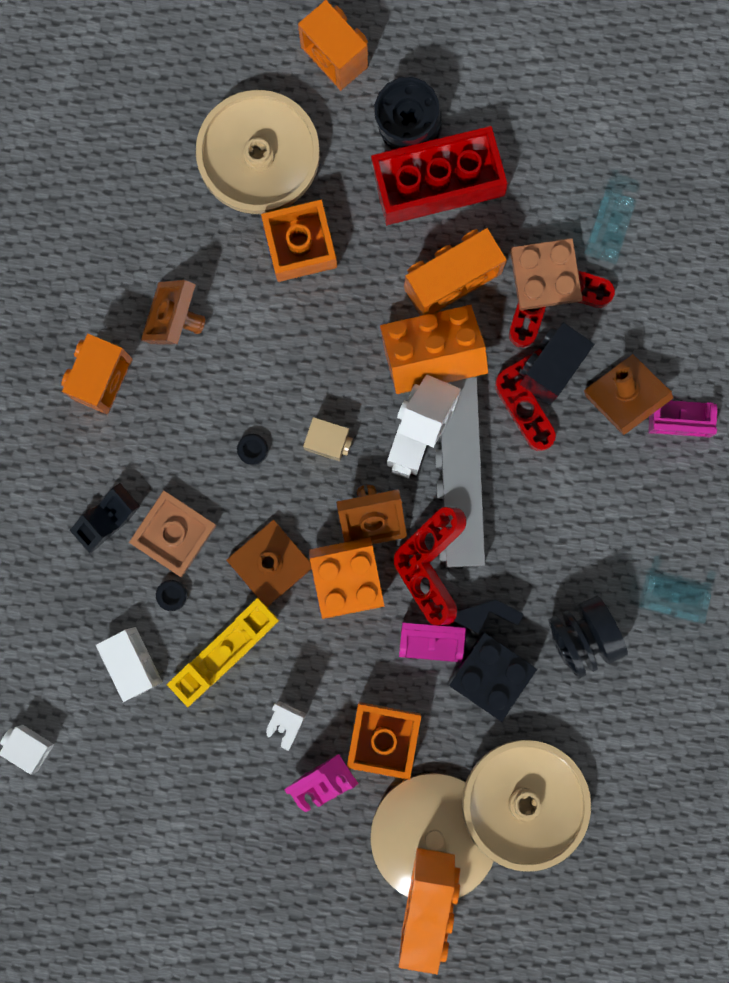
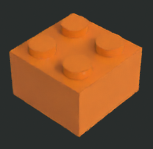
(334, 44)
(299, 240)
(96, 373)
(346, 578)
(384, 740)

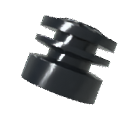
(403, 100)
(585, 638)

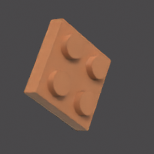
(546, 274)
(172, 534)

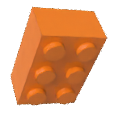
(454, 272)
(435, 345)
(429, 911)

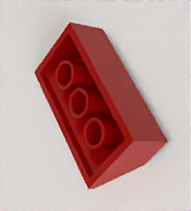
(439, 175)

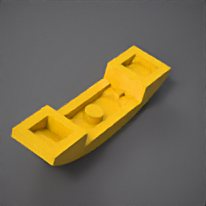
(223, 652)

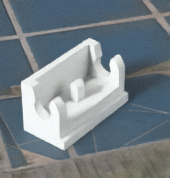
(129, 663)
(288, 719)

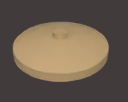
(257, 151)
(526, 805)
(430, 817)

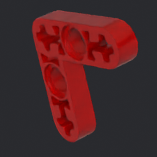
(589, 299)
(521, 394)
(422, 567)

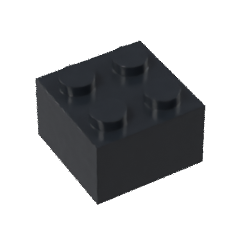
(560, 358)
(492, 676)

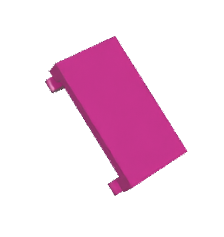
(685, 419)
(432, 642)
(322, 783)

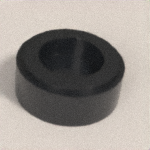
(252, 449)
(171, 595)

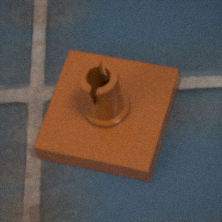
(170, 313)
(628, 394)
(372, 516)
(270, 563)

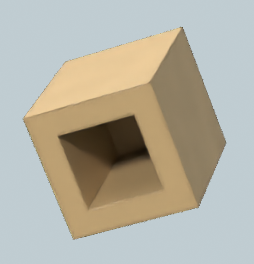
(328, 439)

